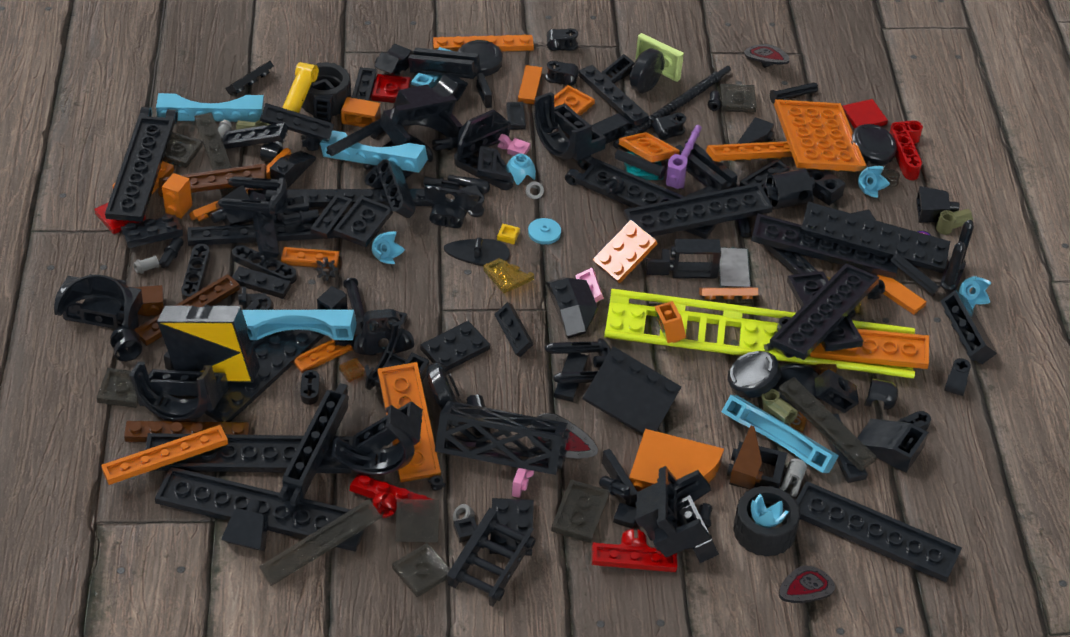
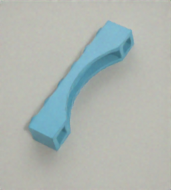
(244, 109)
(407, 156)
(332, 323)
(781, 433)

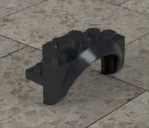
(106, 301)

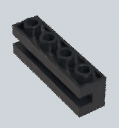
(444, 62)
(708, 171)

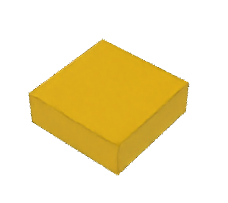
(508, 234)

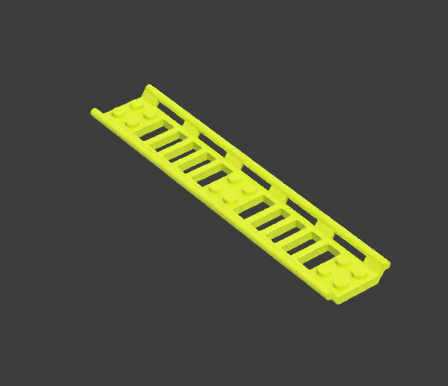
(628, 320)

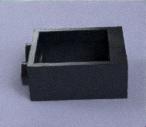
(704, 270)
(768, 456)

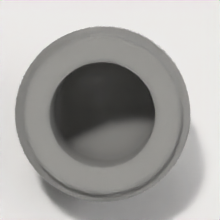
(534, 184)
(463, 508)

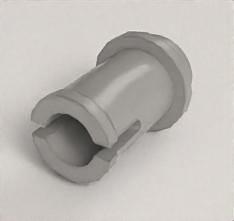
(224, 126)
(146, 264)

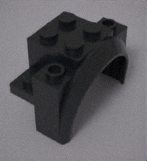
(423, 108)
(658, 512)

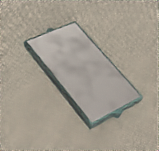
(734, 268)

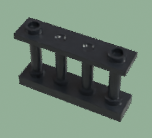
(480, 540)

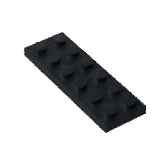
(845, 334)

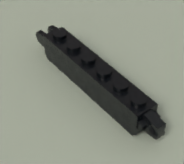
(314, 444)

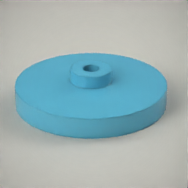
(544, 231)

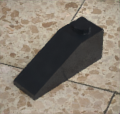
(758, 132)
(291, 166)
(687, 513)

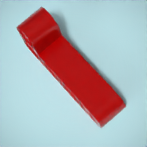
(906, 135)

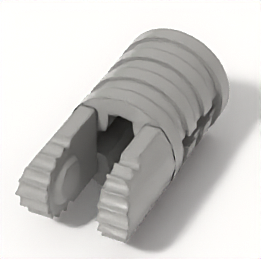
(794, 476)

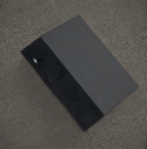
(631, 392)

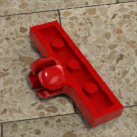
(382, 493)
(632, 554)

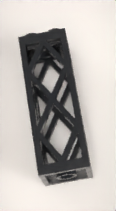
(497, 451)

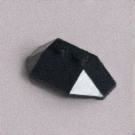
(481, 131)
(573, 304)

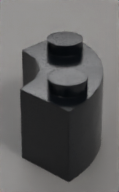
(394, 60)
(450, 85)

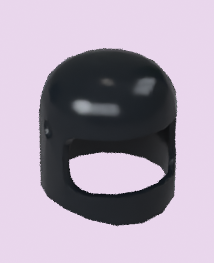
(125, 338)
(882, 391)

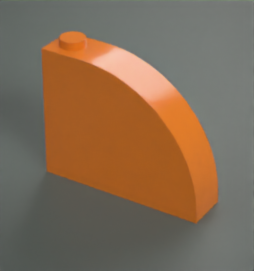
(676, 453)

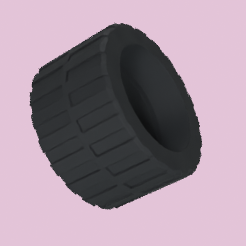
(339, 79)
(761, 539)

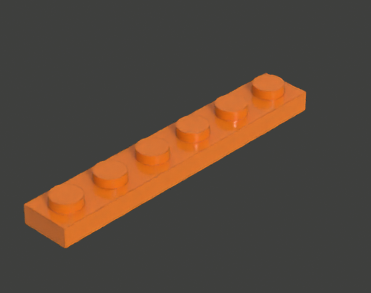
(505, 42)
(749, 151)
(164, 454)

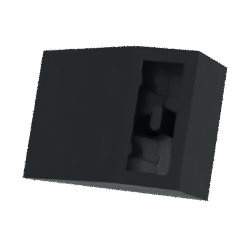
(894, 442)

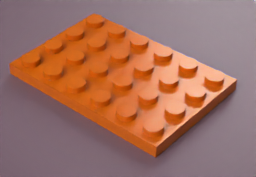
(819, 135)

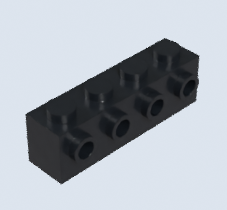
(968, 327)

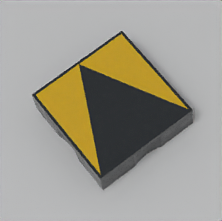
(209, 337)

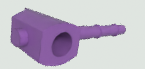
(678, 163)

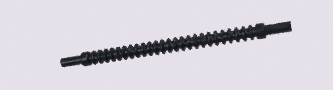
(677, 103)

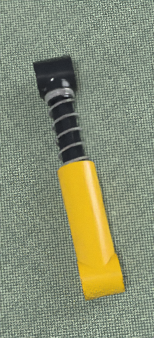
(304, 76)

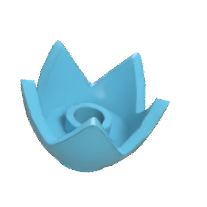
(520, 166)
(875, 183)
(385, 248)
(978, 294)
(765, 516)

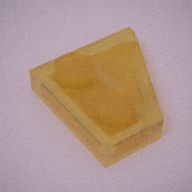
(506, 275)

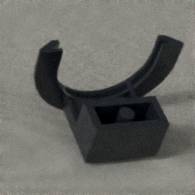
(390, 359)

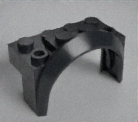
(583, 137)
(162, 383)
(398, 424)

